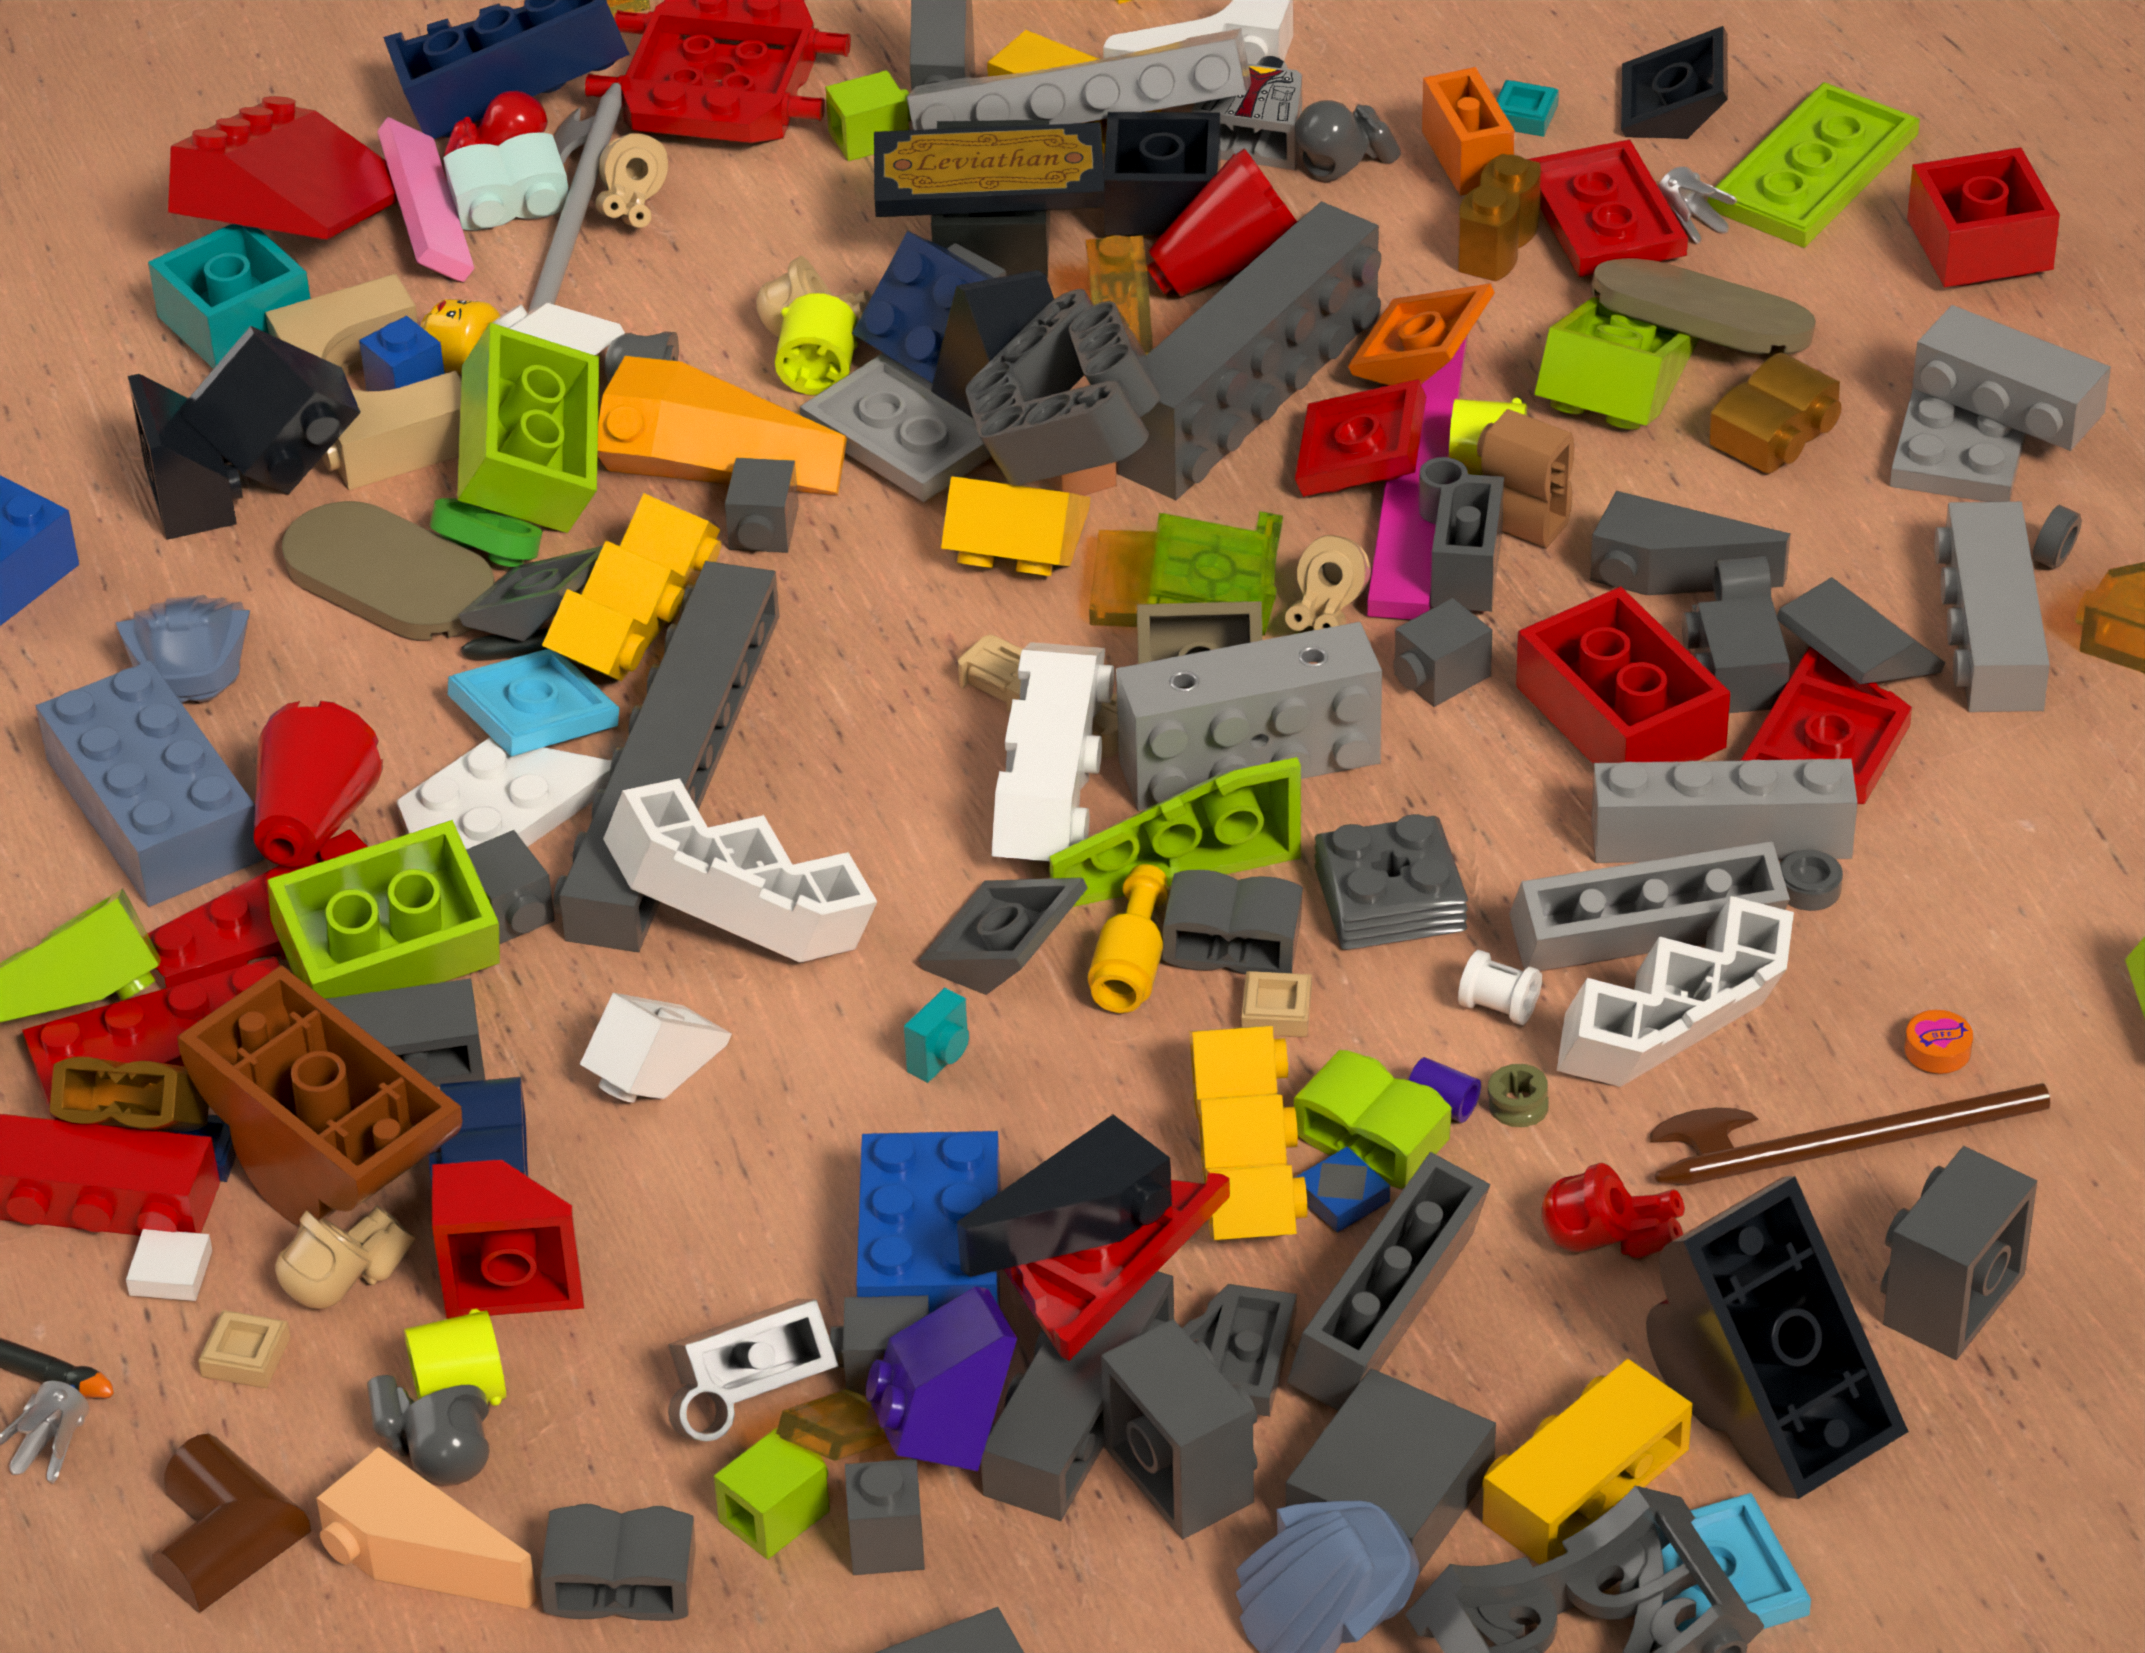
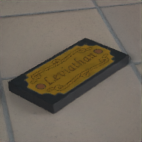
(988, 169)

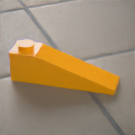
(693, 426)

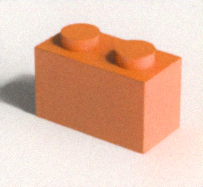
(1464, 125)

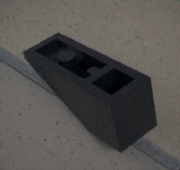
(1070, 1203)

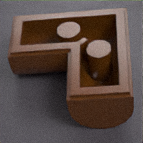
(238, 1524)

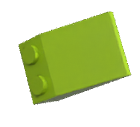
(1611, 365)

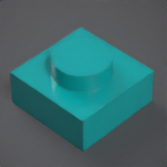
(936, 1035)

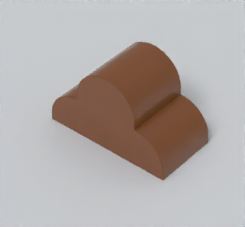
(312, 1098)

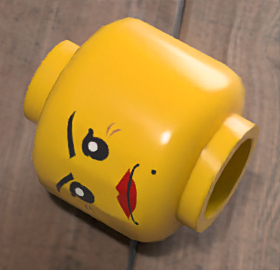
(458, 328)

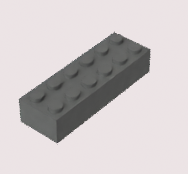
(1256, 346)

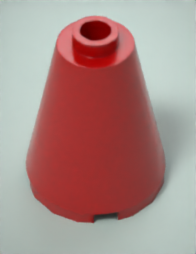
(1220, 229)
(310, 778)

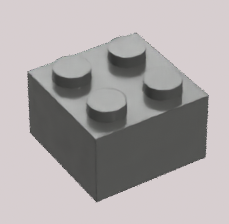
(1958, 1251)
(1179, 1428)

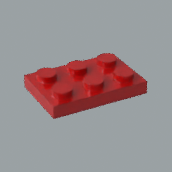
(1607, 207)

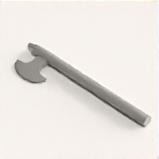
(595, 134)

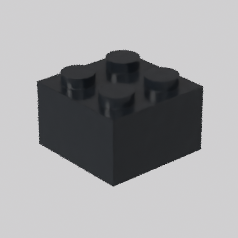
(1156, 167)

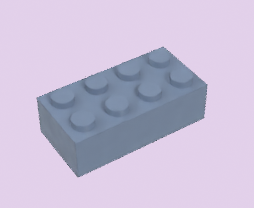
(149, 783)

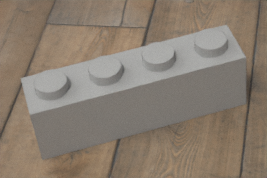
(1994, 607)
(1715, 805)
(1632, 905)

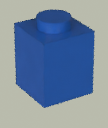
(400, 356)

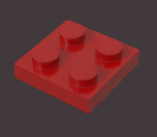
(1361, 438)

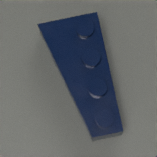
(505, 49)

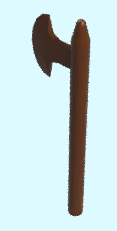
(1717, 1158)

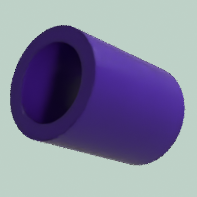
(1455, 1087)

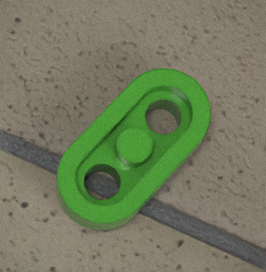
(503, 536)

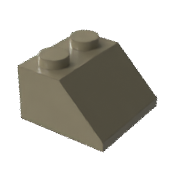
(1195, 627)

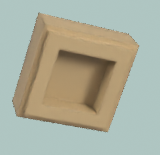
(1277, 1001)
(244, 1349)

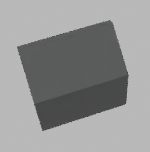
(529, 595)
(1856, 635)
(1000, 930)

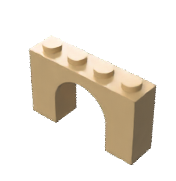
(396, 427)

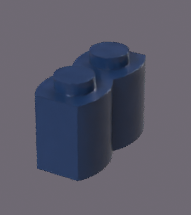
(491, 1124)

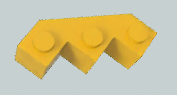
(633, 589)
(1246, 1130)

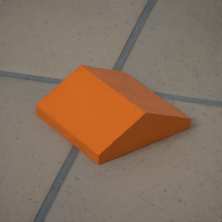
(1419, 334)

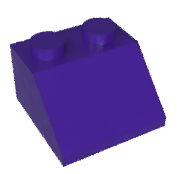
(944, 1381)

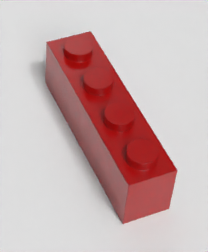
(104, 1176)

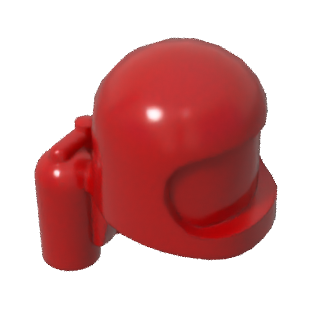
(505, 117)
(1598, 1211)

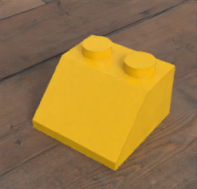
(1013, 523)

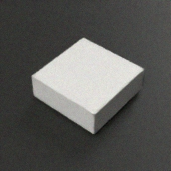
(169, 1265)

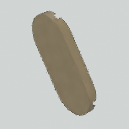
(1702, 306)
(385, 568)

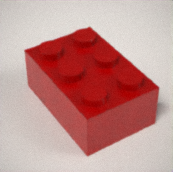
(1621, 684)

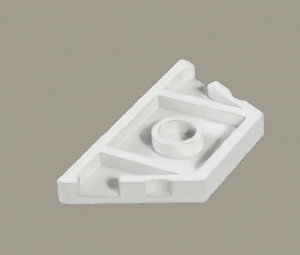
(499, 793)

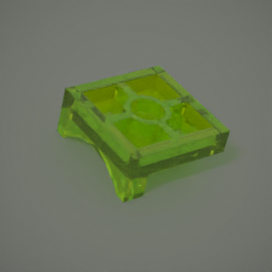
(1214, 562)

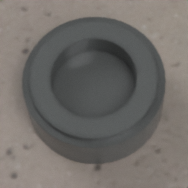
(2057, 537)
(1812, 879)

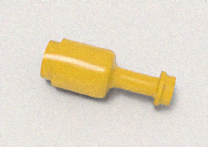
(1130, 945)

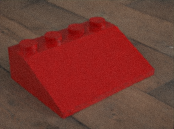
(278, 172)

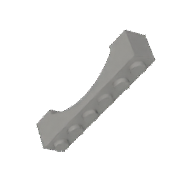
(1083, 92)

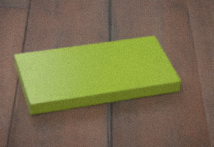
(1814, 164)

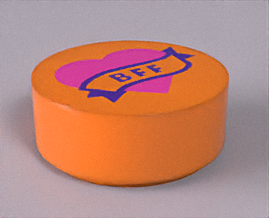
(1938, 1041)

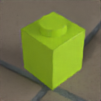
(865, 107)
(772, 1493)

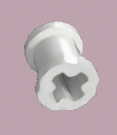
(1499, 987)

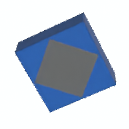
(1344, 1189)

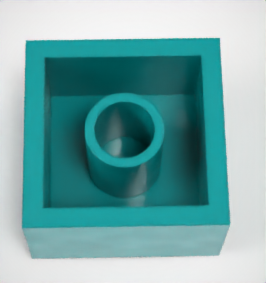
(223, 287)

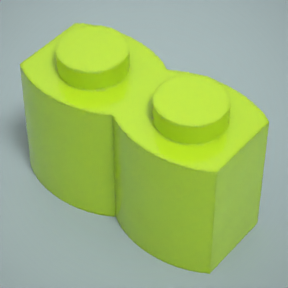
(1375, 1115)

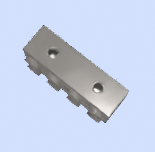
(1250, 710)

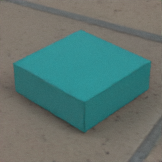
(1528, 106)

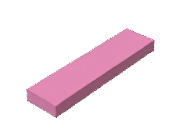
(425, 200)

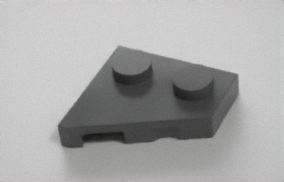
(1248, 1338)

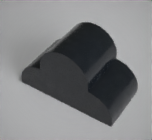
(1771, 1343)

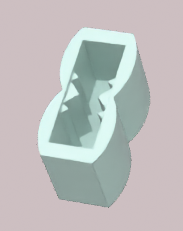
(506, 181)

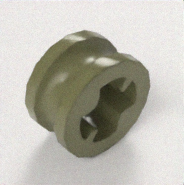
(1520, 1111)

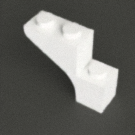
(1264, 26)

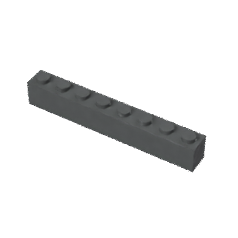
(672, 736)

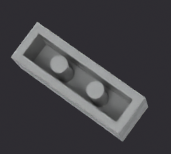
(2011, 377)

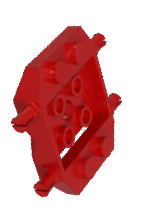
(674, 79)

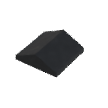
(1675, 87)

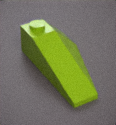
(1218, 825)
(80, 962)

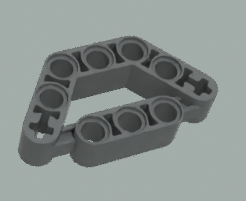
(1026, 402)

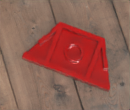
(1833, 718)
(1085, 1289)

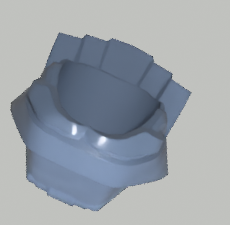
(190, 642)
(1325, 1577)

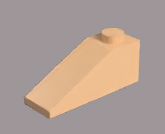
(419, 1537)

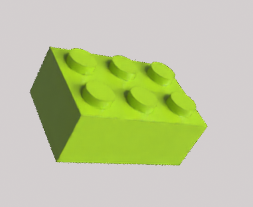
(528, 428)
(386, 916)

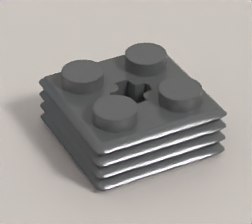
(1390, 881)

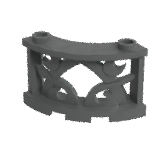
(1491, 1604)

